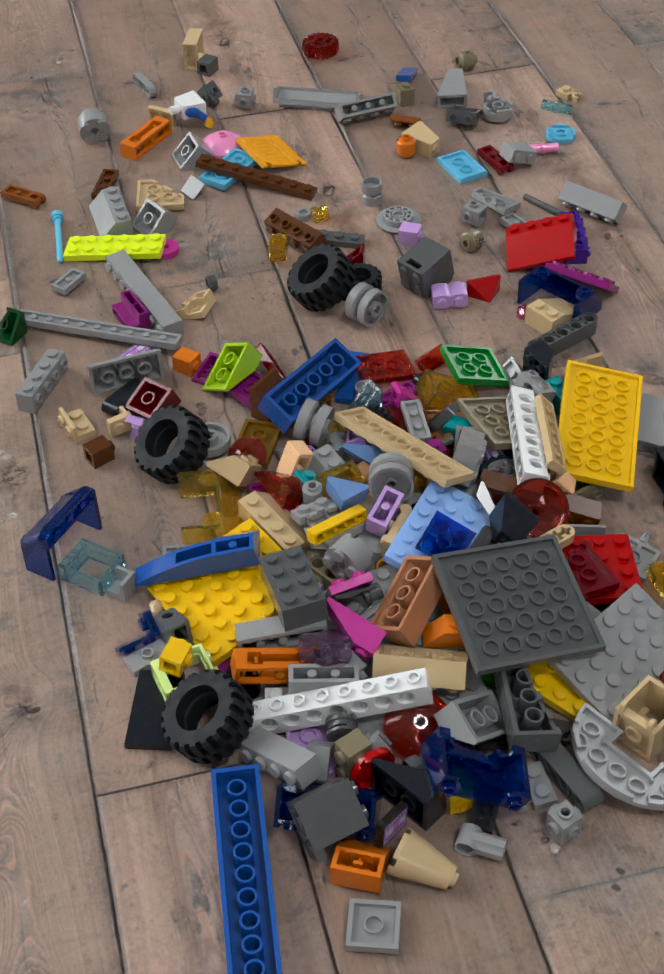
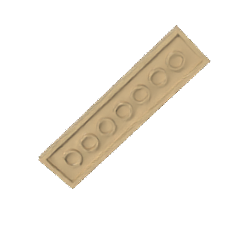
(393, 439)

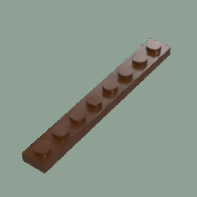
(256, 177)

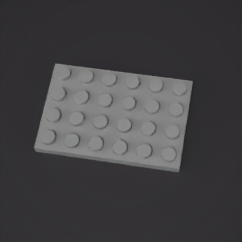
(633, 650)

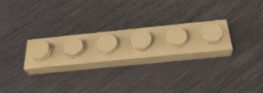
(550, 435)

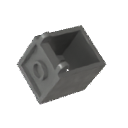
(424, 266)
(327, 815)

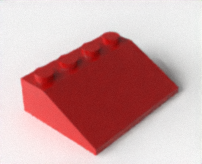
(541, 242)

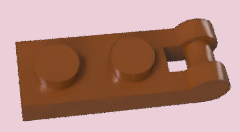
(23, 196)

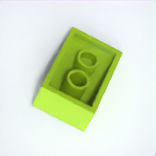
(232, 366)

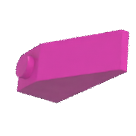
(364, 634)

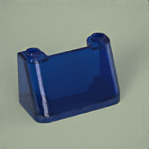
(475, 775)

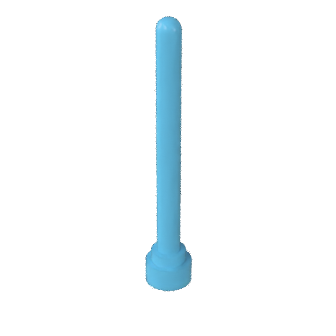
(57, 218)

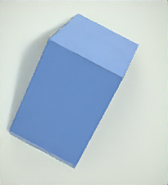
(345, 492)

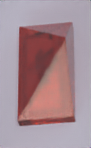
(430, 360)

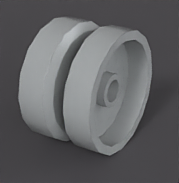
(366, 304)
(313, 422)
(219, 443)
(393, 471)

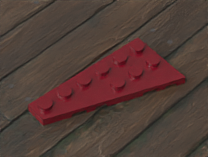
(590, 571)

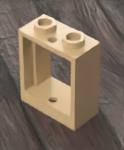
(194, 46)

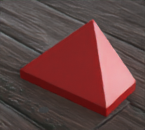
(484, 287)

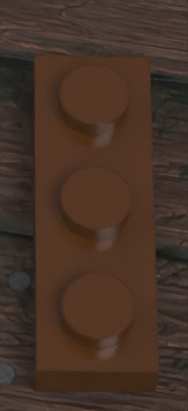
(107, 179)

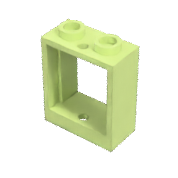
(161, 679)

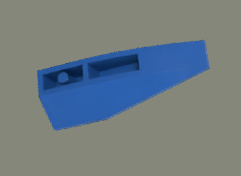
(202, 558)

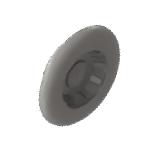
(392, 218)

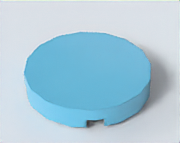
(560, 133)

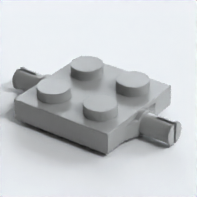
(643, 554)

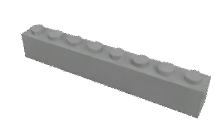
(132, 278)

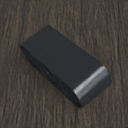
(119, 397)

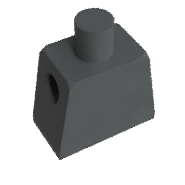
(173, 624)

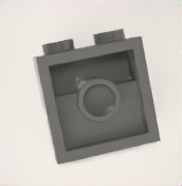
(463, 115)

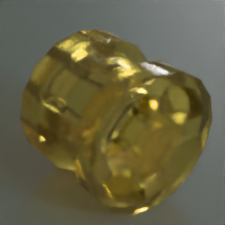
(320, 213)

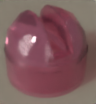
(521, 310)

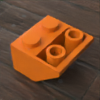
(359, 865)

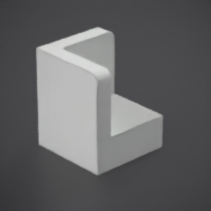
(192, 187)

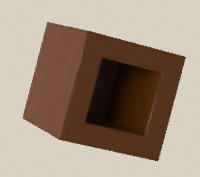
(99, 451)

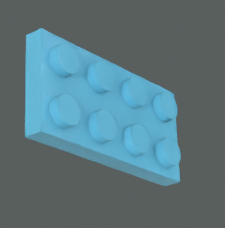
(223, 182)

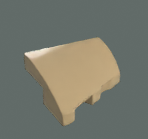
(197, 305)

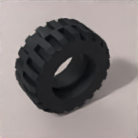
(321, 277)
(158, 434)
(223, 731)

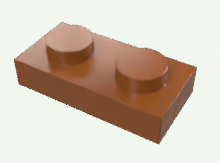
(399, 120)

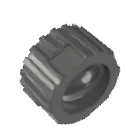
(211, 282)

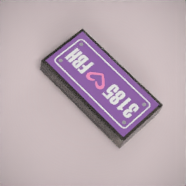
(390, 824)

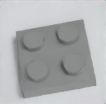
(373, 926)

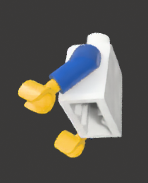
(191, 106)

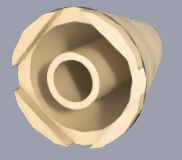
(422, 862)

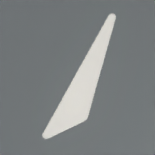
(484, 498)

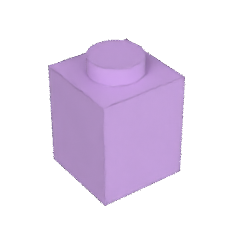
(410, 233)

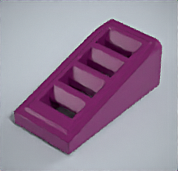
(205, 367)

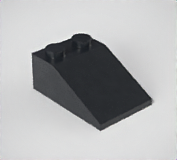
(412, 787)

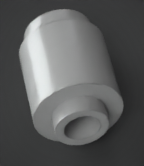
(311, 491)

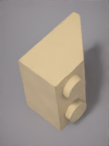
(236, 468)

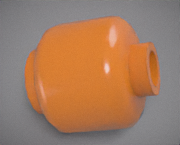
(406, 146)

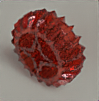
(320, 46)

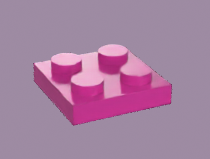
(358, 580)

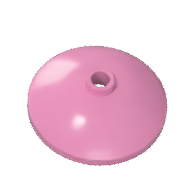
(222, 142)

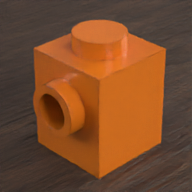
(186, 361)

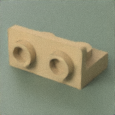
(76, 424)

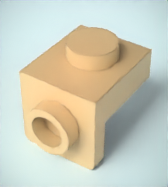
(117, 424)

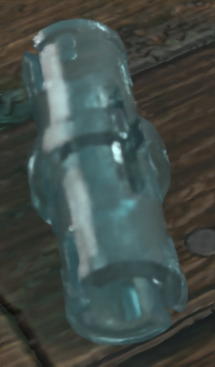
(556, 106)

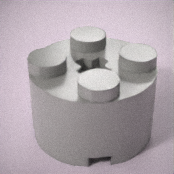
(93, 125)
(348, 557)

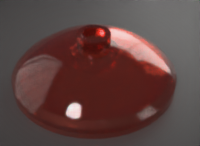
(547, 500)
(403, 731)

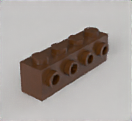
(298, 233)

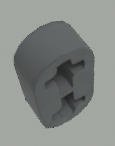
(440, 418)

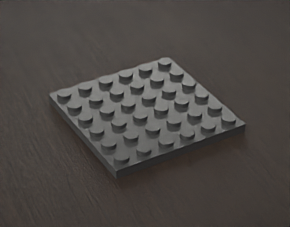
(516, 604)

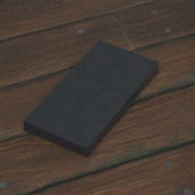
(145, 718)

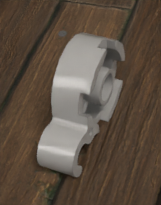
(496, 109)

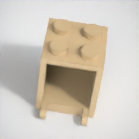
(641, 733)

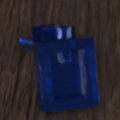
(146, 624)

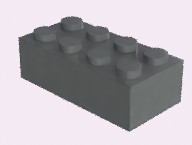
(293, 588)

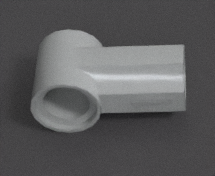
(474, 841)

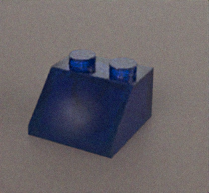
(444, 536)

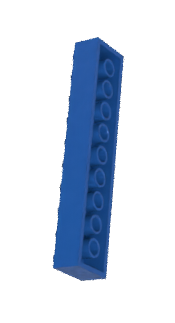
(245, 872)

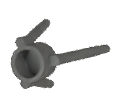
(370, 593)

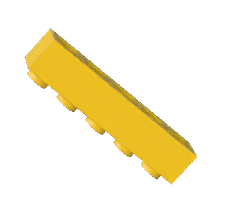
(336, 525)

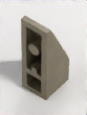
(403, 92)

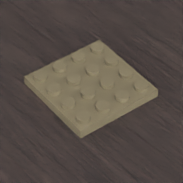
(488, 417)

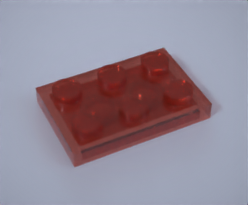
(385, 367)

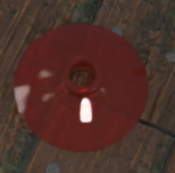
(254, 446)

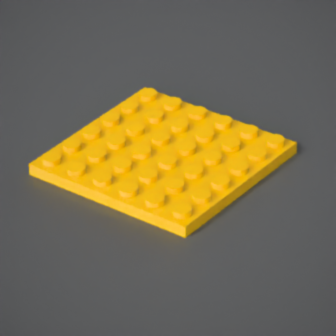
(220, 600)

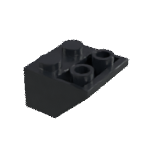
(539, 359)

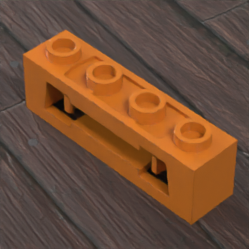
(146, 137)
(270, 661)

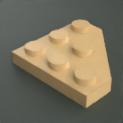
(159, 194)

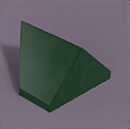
(12, 326)

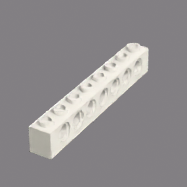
(525, 435)
(359, 697)

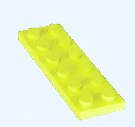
(98, 247)

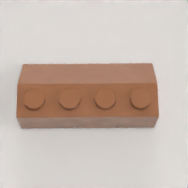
(409, 601)

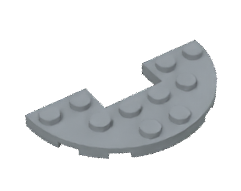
(610, 767)

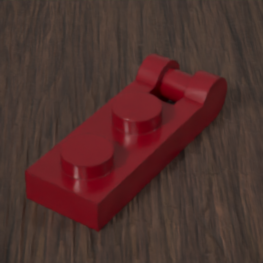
(493, 158)

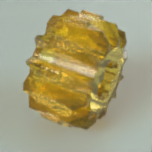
(278, 247)

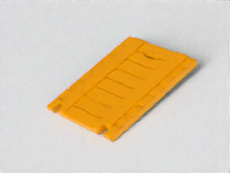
(270, 151)

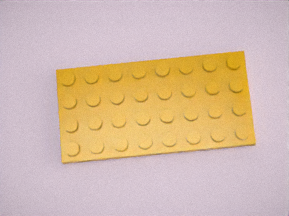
(600, 424)

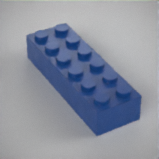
(313, 379)

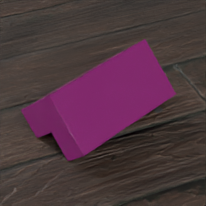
(131, 311)

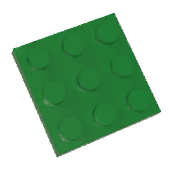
(474, 365)

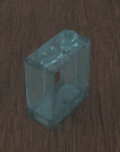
(79, 555)

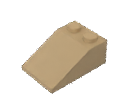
(548, 314)

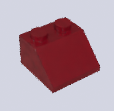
(150, 397)

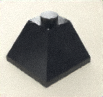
(511, 520)

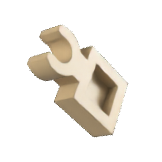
(567, 92)

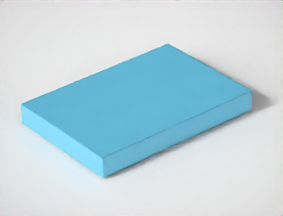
(462, 166)

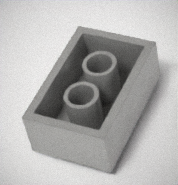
(470, 450)

